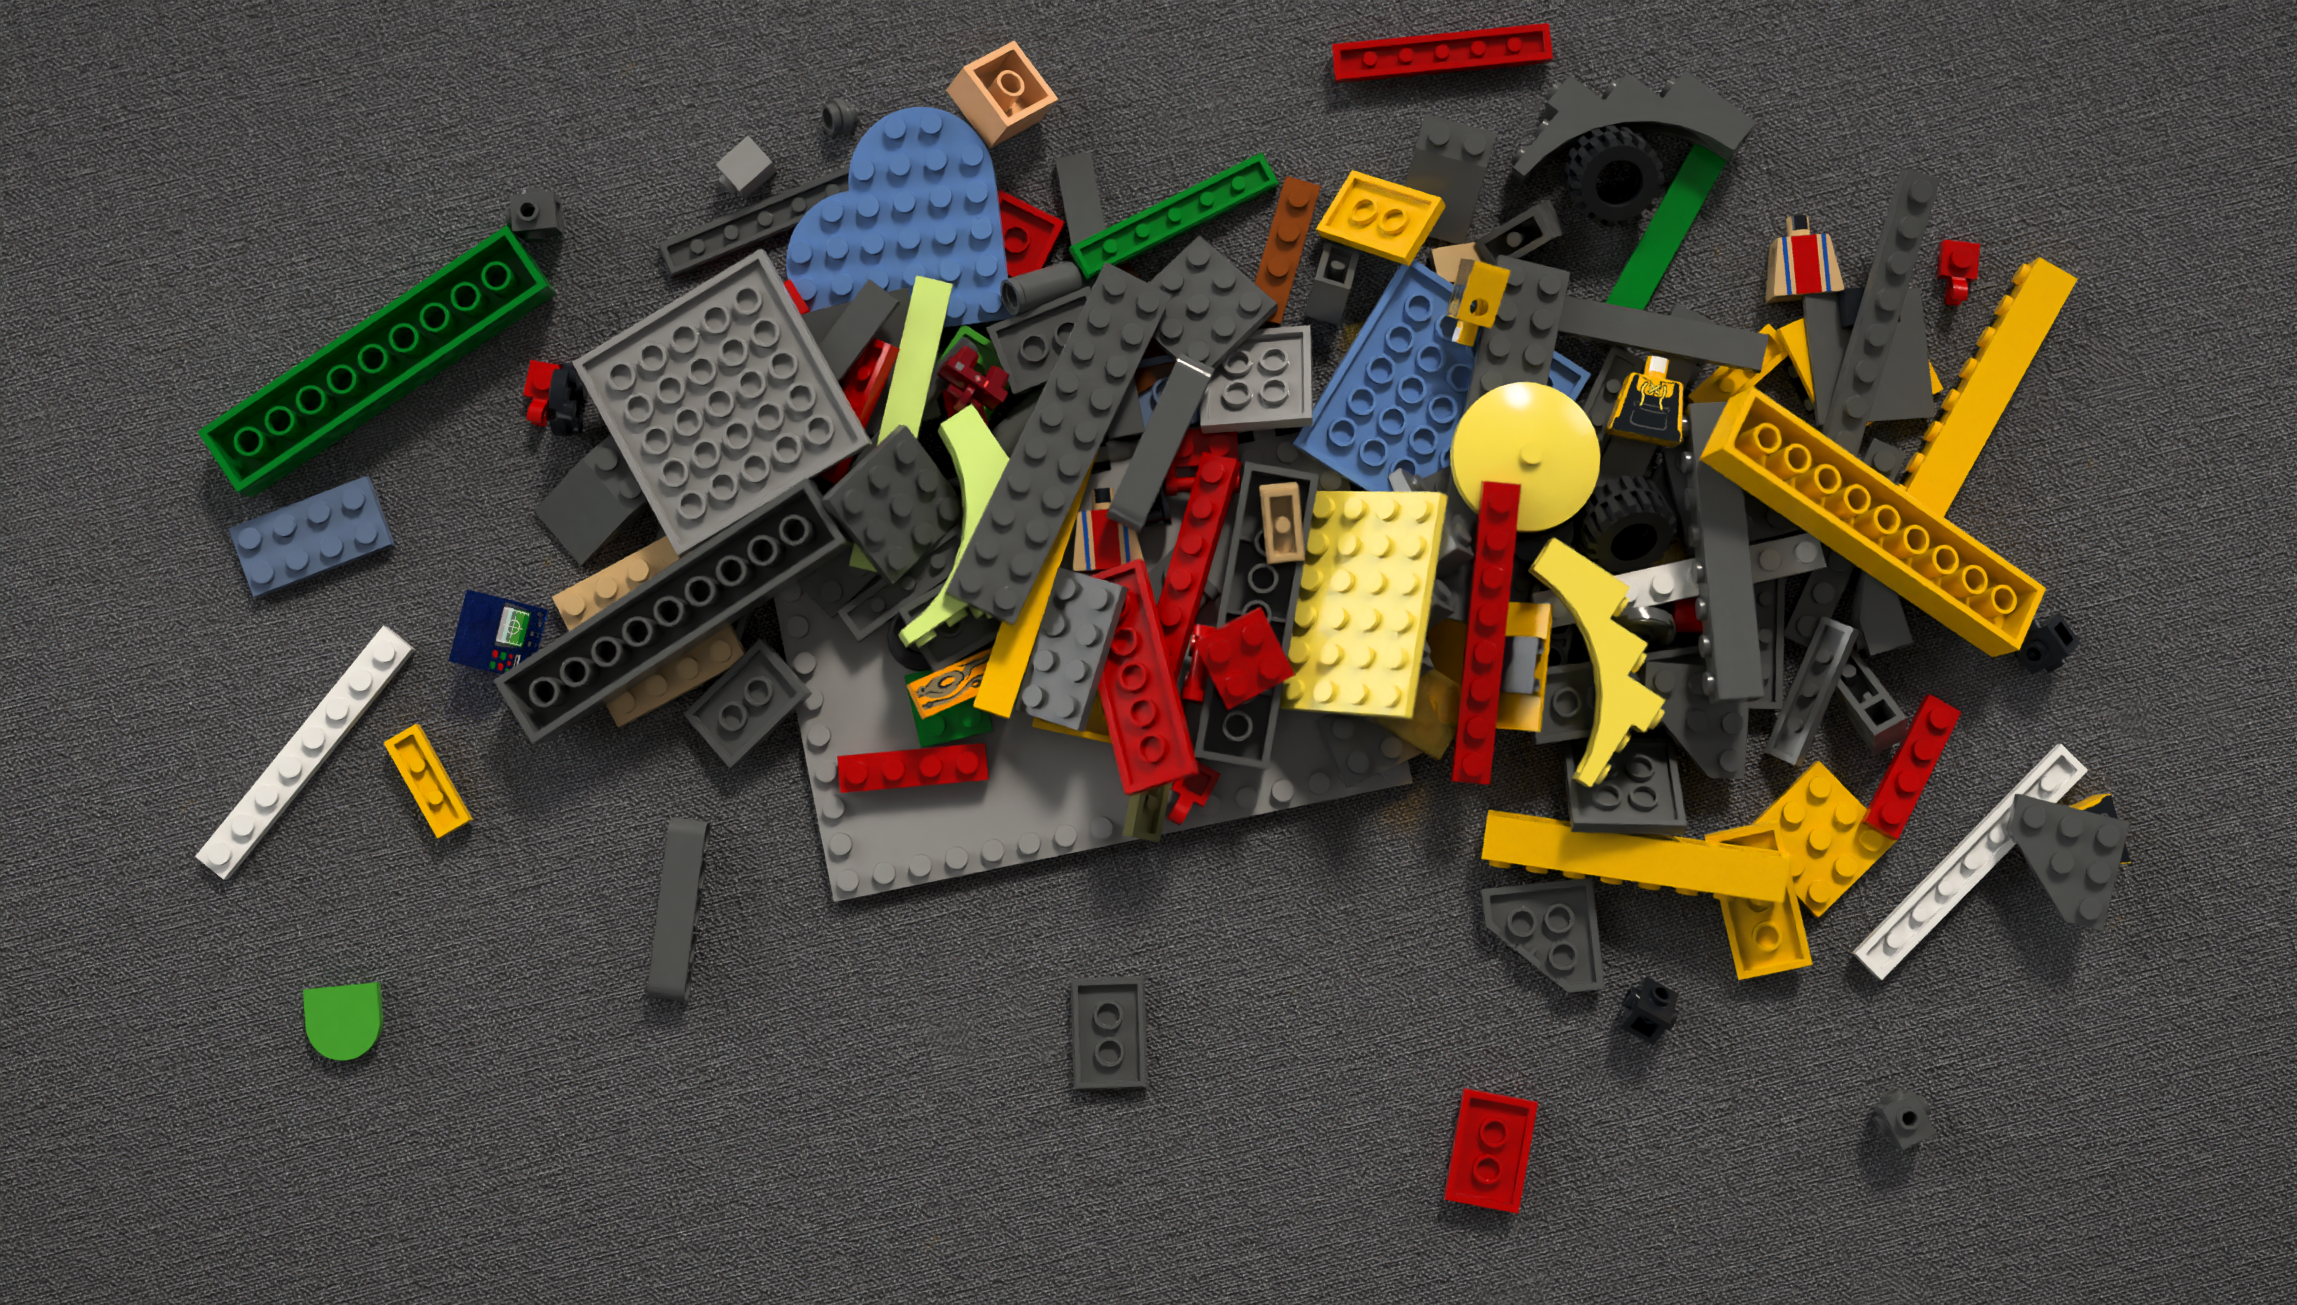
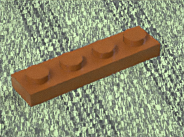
(1286, 242)

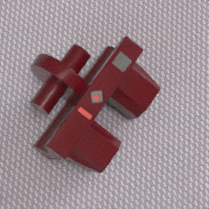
(971, 386)

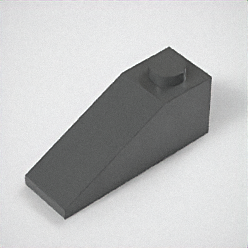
(1877, 616)
(1869, 706)

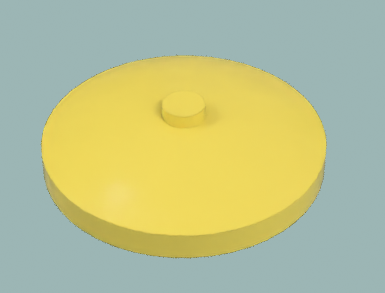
(1527, 439)

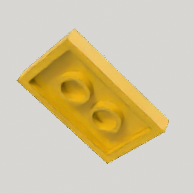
(1381, 217)

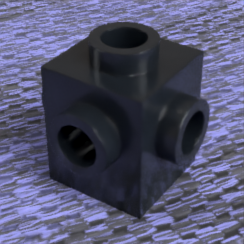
(2047, 645)
(1649, 1010)

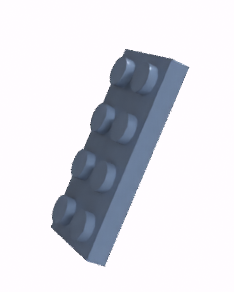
(311, 537)

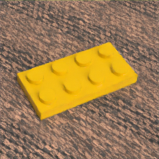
(1761, 936)

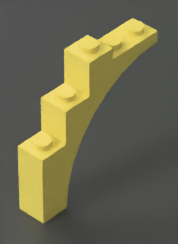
(1620, 701)

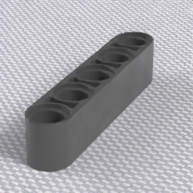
(1160, 442)
(678, 909)

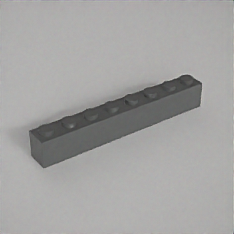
(1720, 568)

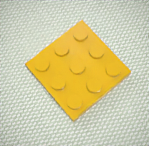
(1824, 837)

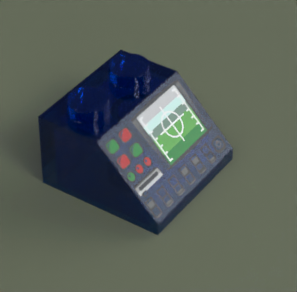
(496, 632)

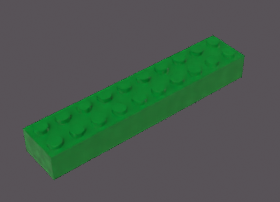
(377, 363)

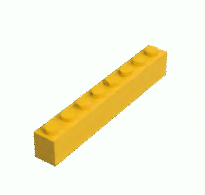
(1987, 384)
(1642, 858)

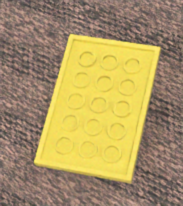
(1364, 603)

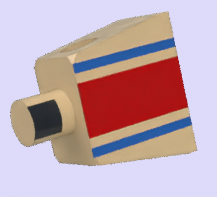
(1801, 264)
(1101, 541)

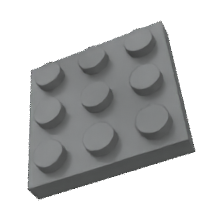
(1262, 384)

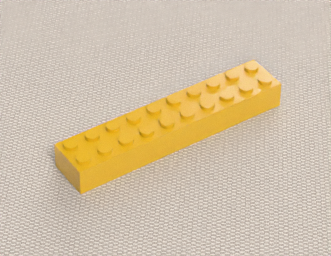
(1873, 523)

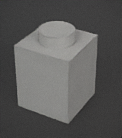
(745, 168)

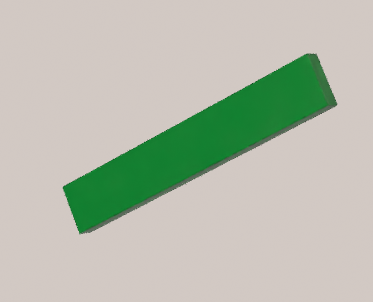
(1174, 216)
(1666, 229)

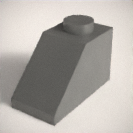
(1522, 234)
(1332, 283)

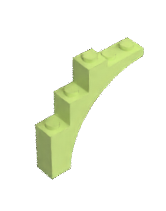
(978, 466)

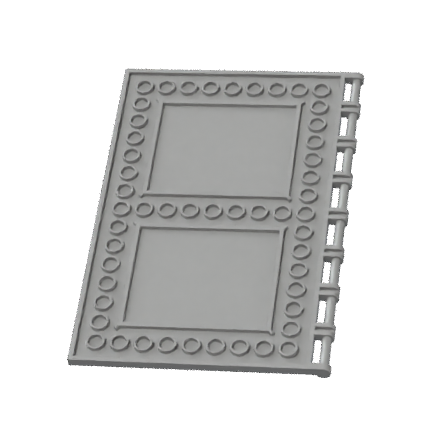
(1044, 787)

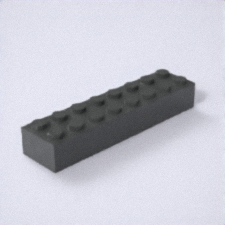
(1247, 730)

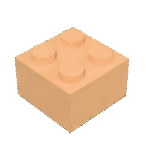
(1001, 94)

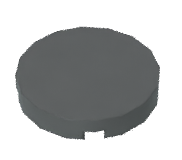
(1649, 625)

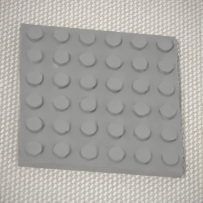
(721, 402)

